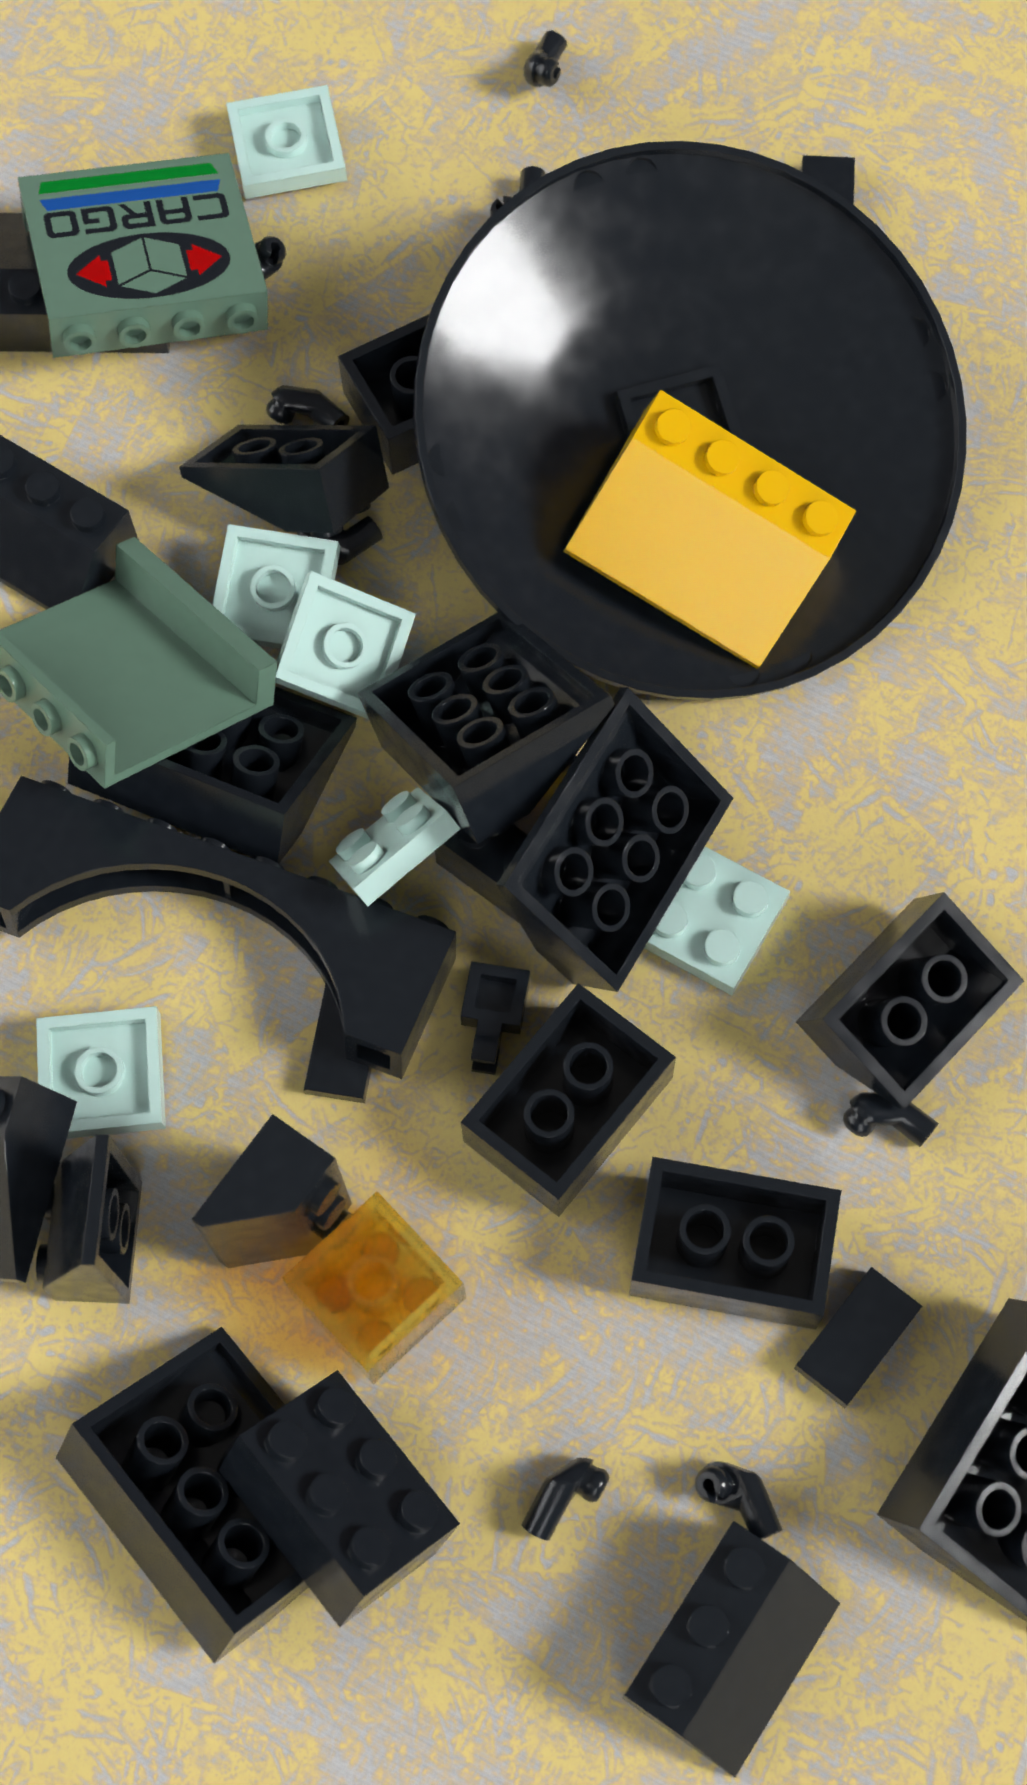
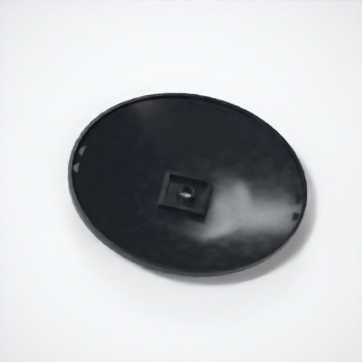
(744, 303)

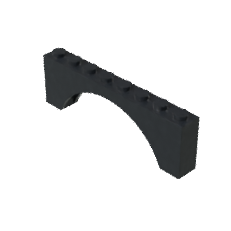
(374, 958)

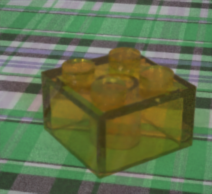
(375, 1287)

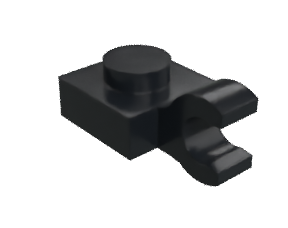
(494, 1005)

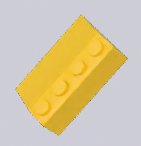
(709, 529)

